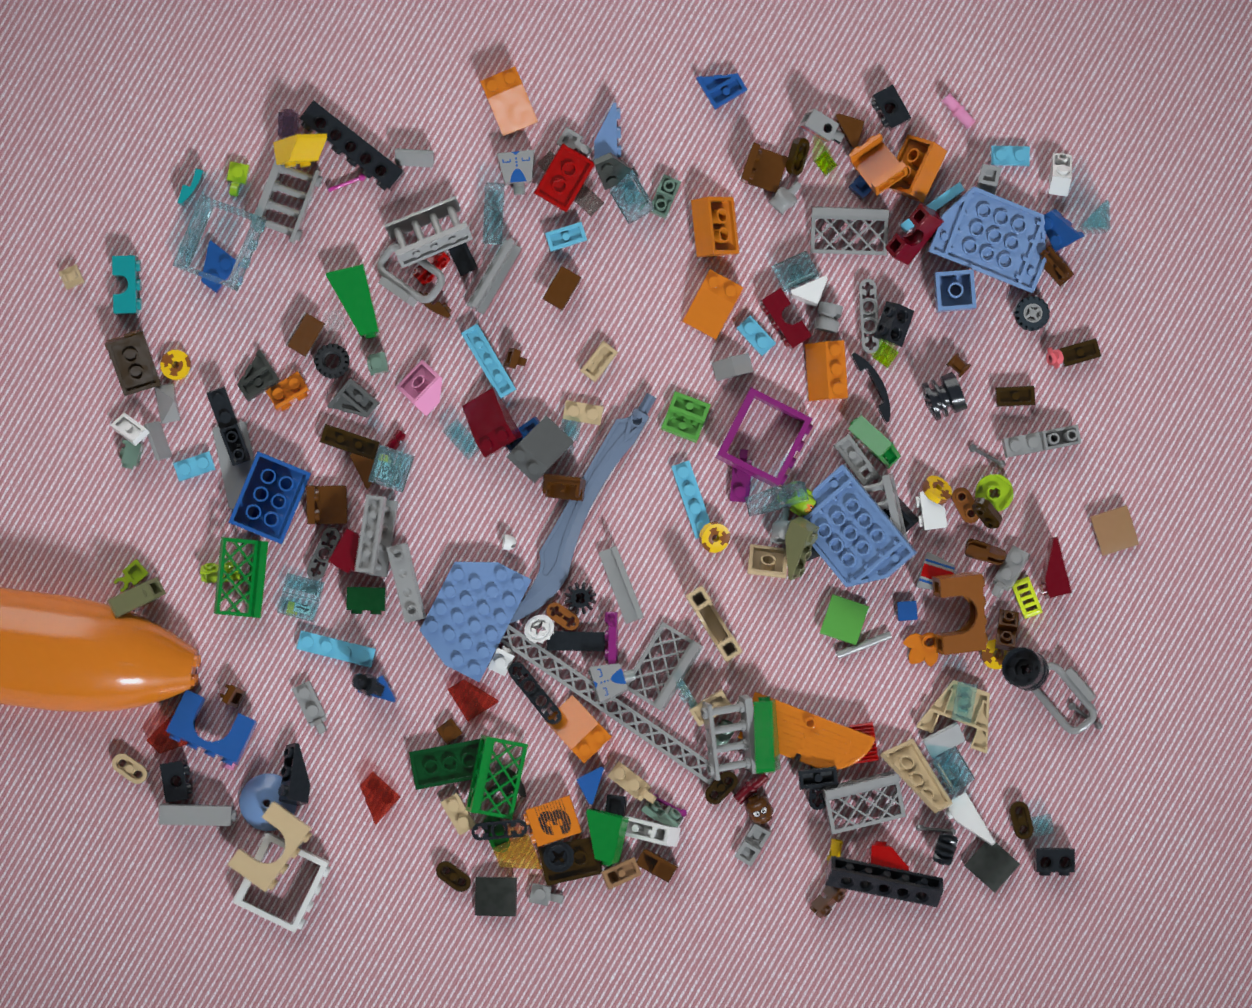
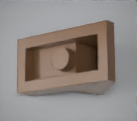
(621, 873)

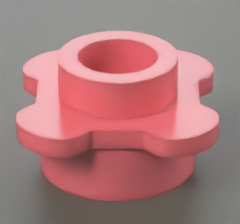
(1054, 357)

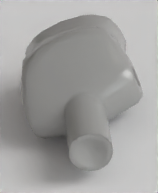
(785, 198)
(780, 527)

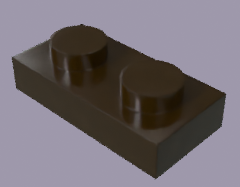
(1080, 352)
(1015, 396)

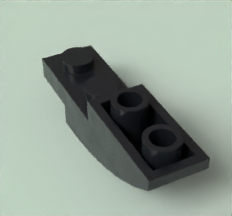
(228, 426)

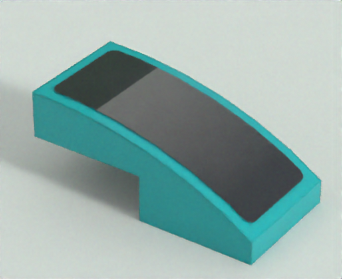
(188, 192)

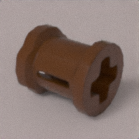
(958, 365)

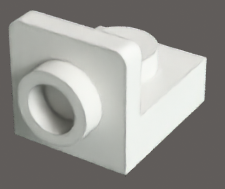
(501, 660)

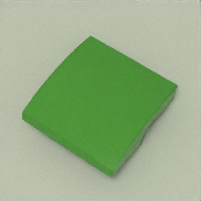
(685, 417)
(844, 619)

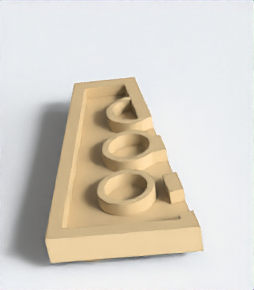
(915, 771)

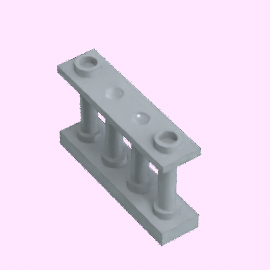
(273, 185)
(434, 244)
(892, 502)
(376, 535)
(406, 582)
(746, 725)

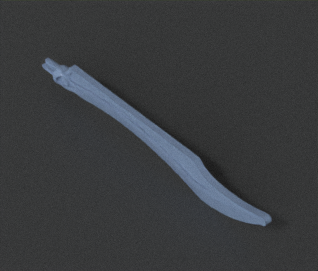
(560, 545)

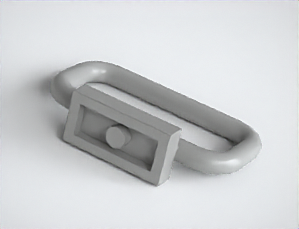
(403, 290)
(1081, 691)

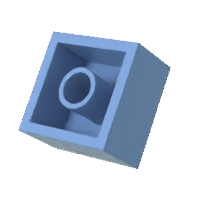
(954, 290)

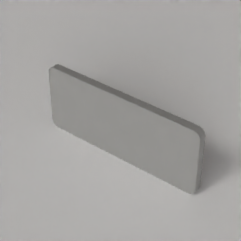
(233, 476)

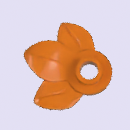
(920, 650)

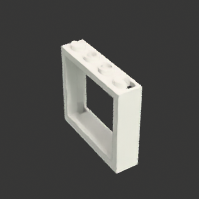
(307, 904)

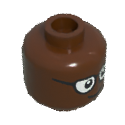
(759, 809)

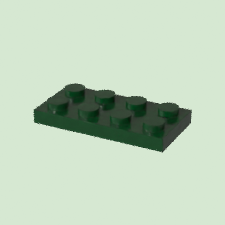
(444, 764)

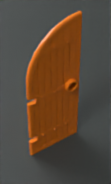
(816, 738)

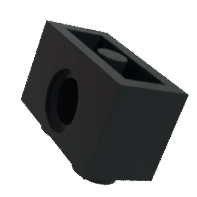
(890, 96)
(173, 792)

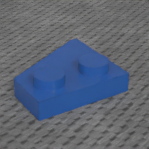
(721, 88)
(1060, 230)
(217, 264)

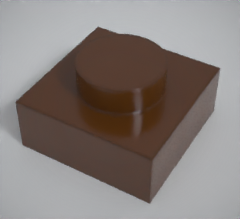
(449, 731)

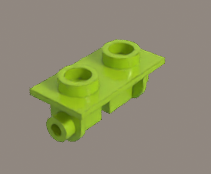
(210, 570)

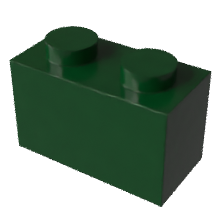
(366, 599)

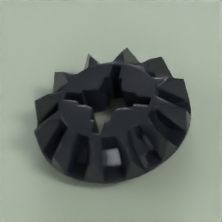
(549, 856)

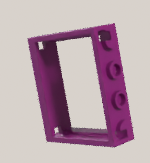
(723, 456)

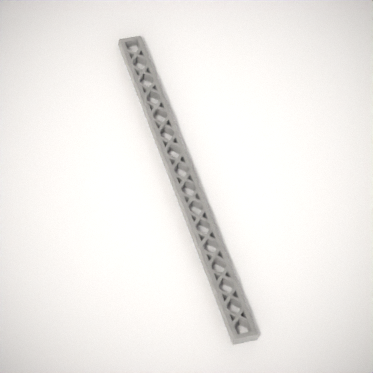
(610, 714)

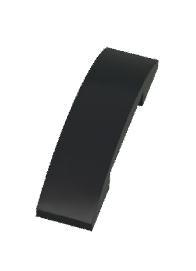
(861, 364)

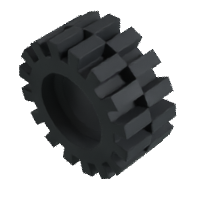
(323, 353)

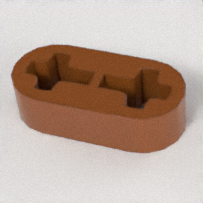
(565, 612)

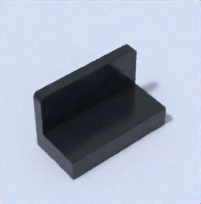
(463, 259)

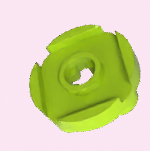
(1004, 490)

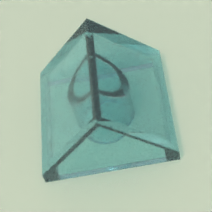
(632, 198)
(1098, 221)
(795, 271)
(952, 770)

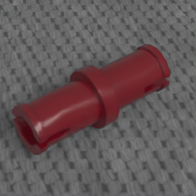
(750, 787)

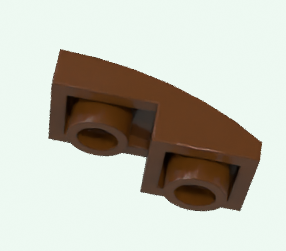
(438, 308)
(1006, 630)

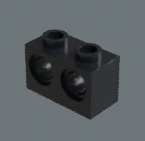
(894, 324)
(1054, 856)

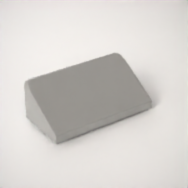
(414, 157)
(158, 441)
(944, 740)

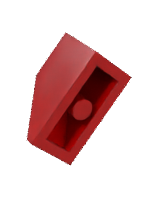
(886, 856)

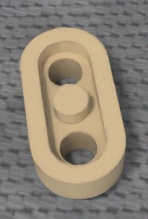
(130, 768)

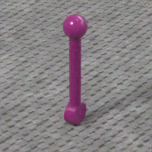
(683, 812)

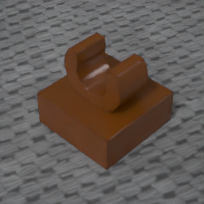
(513, 359)
(233, 695)

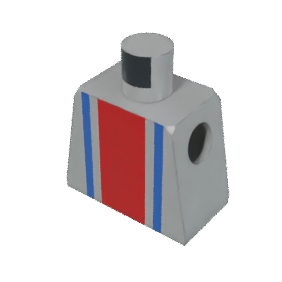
(815, 121)
(932, 567)

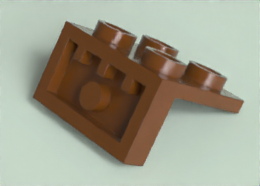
(764, 168)
(326, 504)

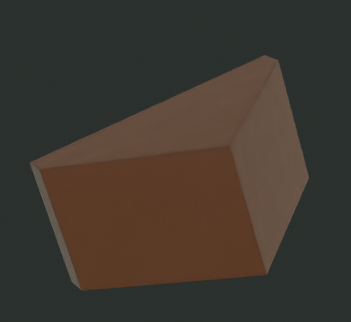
(851, 128)
(363, 467)

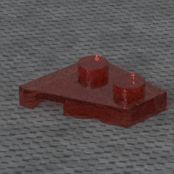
(471, 699)
(160, 738)
(378, 796)

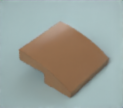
(1114, 530)

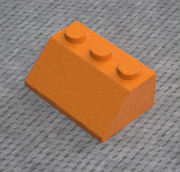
(923, 163)
(715, 226)
(826, 371)

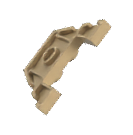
(944, 707)

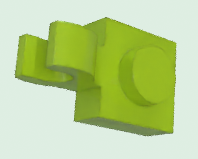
(237, 175)

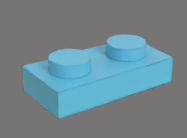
(1010, 155)
(566, 236)
(756, 335)
(194, 466)

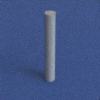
(863, 645)

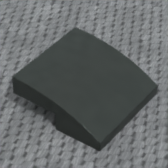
(992, 865)
(496, 896)

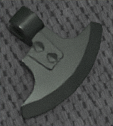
(508, 788)

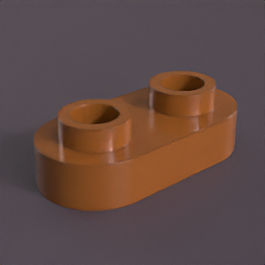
(965, 505)

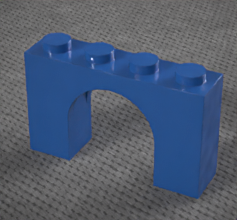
(229, 748)

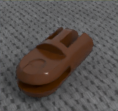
(985, 552)

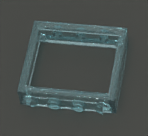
(195, 231)

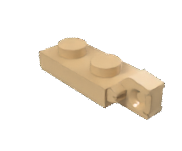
(631, 782)

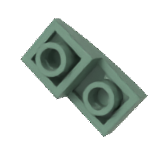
(665, 196)
(669, 816)

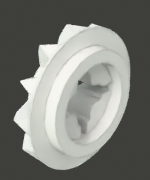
(536, 623)

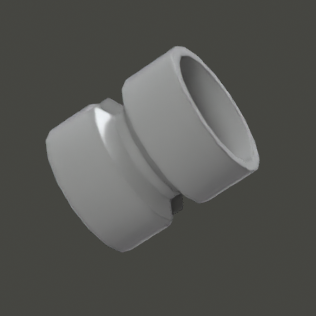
(828, 317)

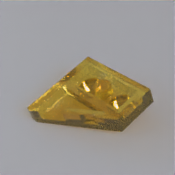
(517, 854)

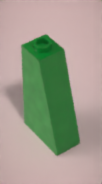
(355, 295)
(766, 736)

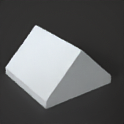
(810, 292)

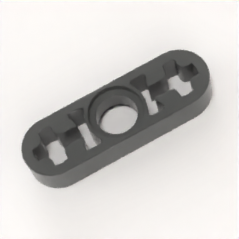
(323, 568)

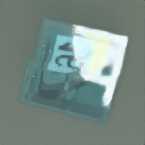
(391, 468)
(300, 597)

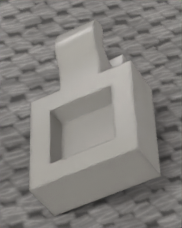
(573, 141)
(542, 895)

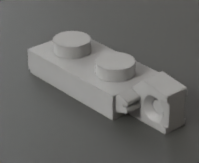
(1009, 570)
(310, 706)

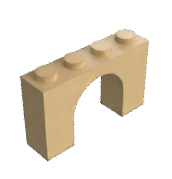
(713, 623)
(294, 833)

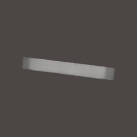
(865, 316)

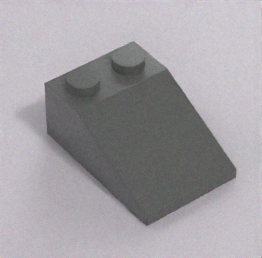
(540, 449)

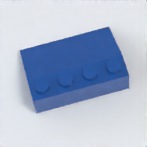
(269, 497)

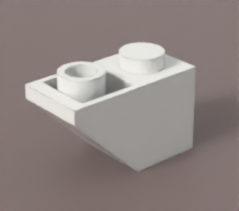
(1060, 174)
(932, 514)

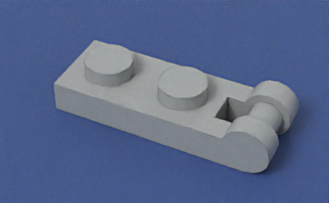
(856, 460)

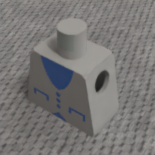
(517, 169)
(609, 681)

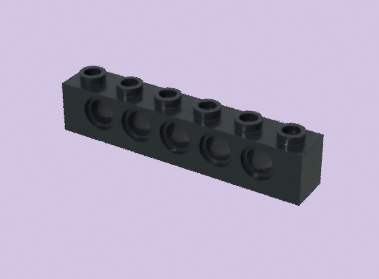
(393, 172)
(884, 881)

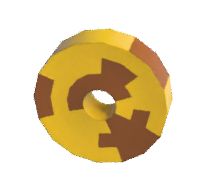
(167, 364)
(937, 489)
(707, 533)
(988, 658)

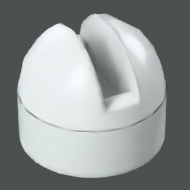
(508, 542)

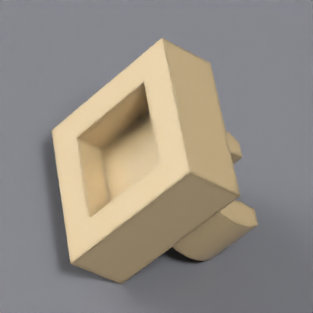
(71, 277)

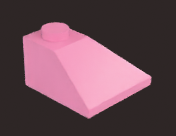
(422, 387)

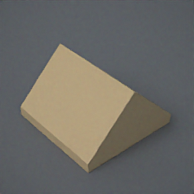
(767, 561)

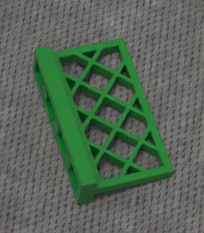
(255, 582)
(482, 770)

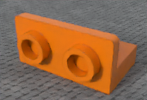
(287, 391)

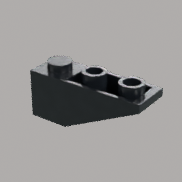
(295, 780)

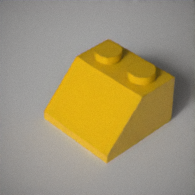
(299, 149)

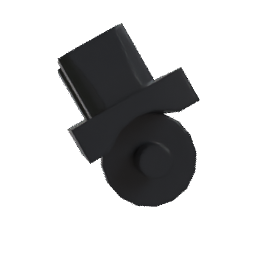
(367, 684)

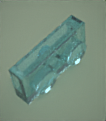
(462, 439)
(964, 702)

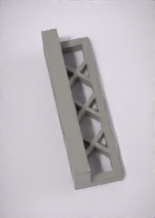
(621, 585)

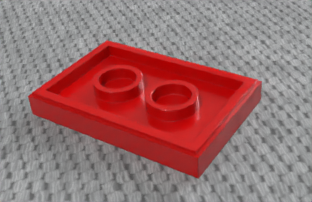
(564, 177)

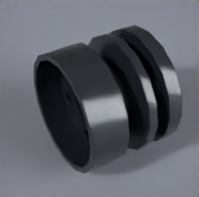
(944, 396)
(1015, 664)

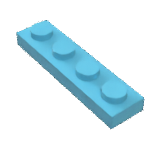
(488, 361)
(691, 496)
(336, 649)

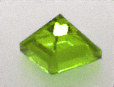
(825, 163)
(885, 354)

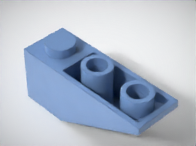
(607, 136)

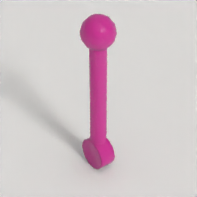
(361, 177)

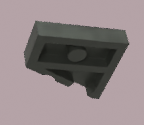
(611, 170)

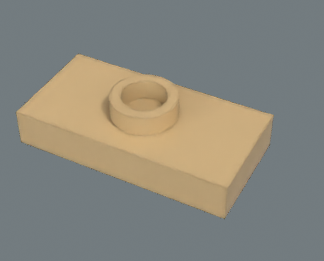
(599, 361)

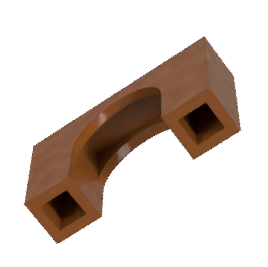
(973, 634)

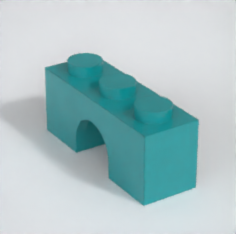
(129, 301)

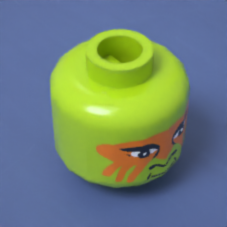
(806, 507)

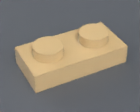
(583, 412)
(458, 815)

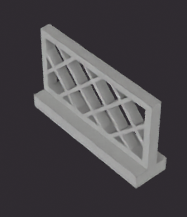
(845, 214)
(494, 276)
(679, 672)
(858, 786)

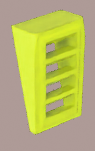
(1038, 610)

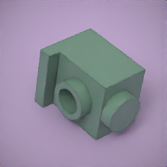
(377, 363)
(131, 454)

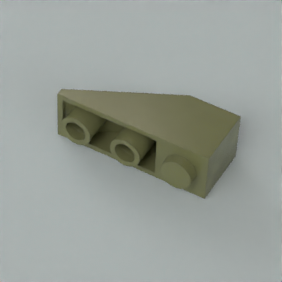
(799, 541)
(136, 597)

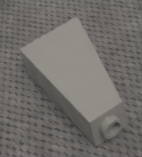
(196, 814)

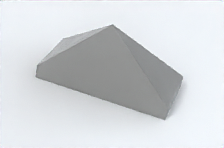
(167, 403)

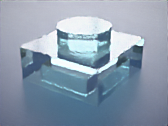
(1042, 825)

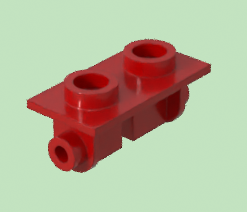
(424, 276)

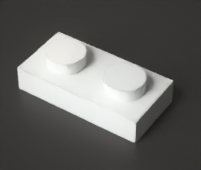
(129, 429)

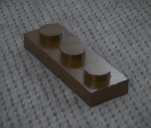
(349, 442)

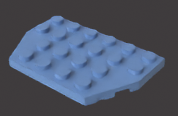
(993, 238)
(855, 532)
(473, 614)

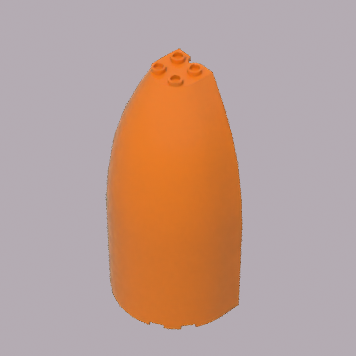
(83, 658)

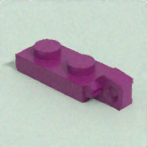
(740, 481)
(611, 637)

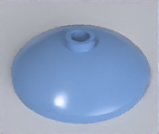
(252, 798)

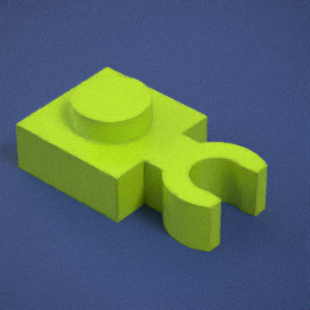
(133, 573)

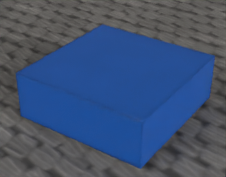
(907, 610)

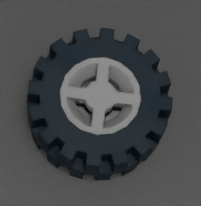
(1035, 308)

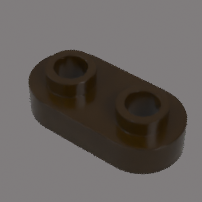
(797, 156)
(987, 513)
(722, 788)
(1021, 819)
(453, 876)

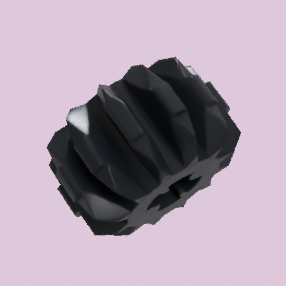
(573, 598)
(945, 849)

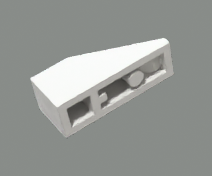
(967, 816)
(652, 832)

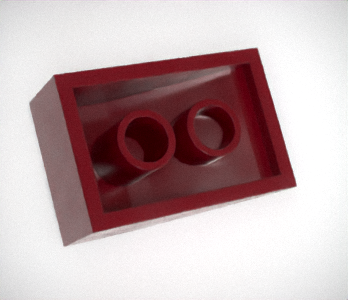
(490, 423)
(1054, 574)

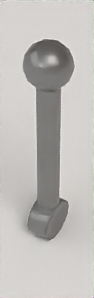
(973, 448)
(1072, 706)
(921, 828)

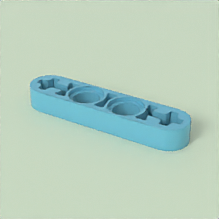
(937, 203)

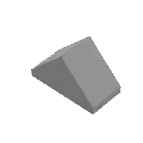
(732, 367)

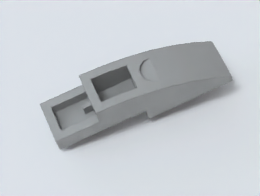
(1041, 441)

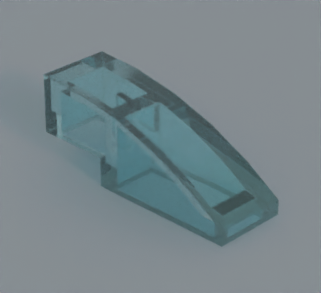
(493, 213)
(776, 498)

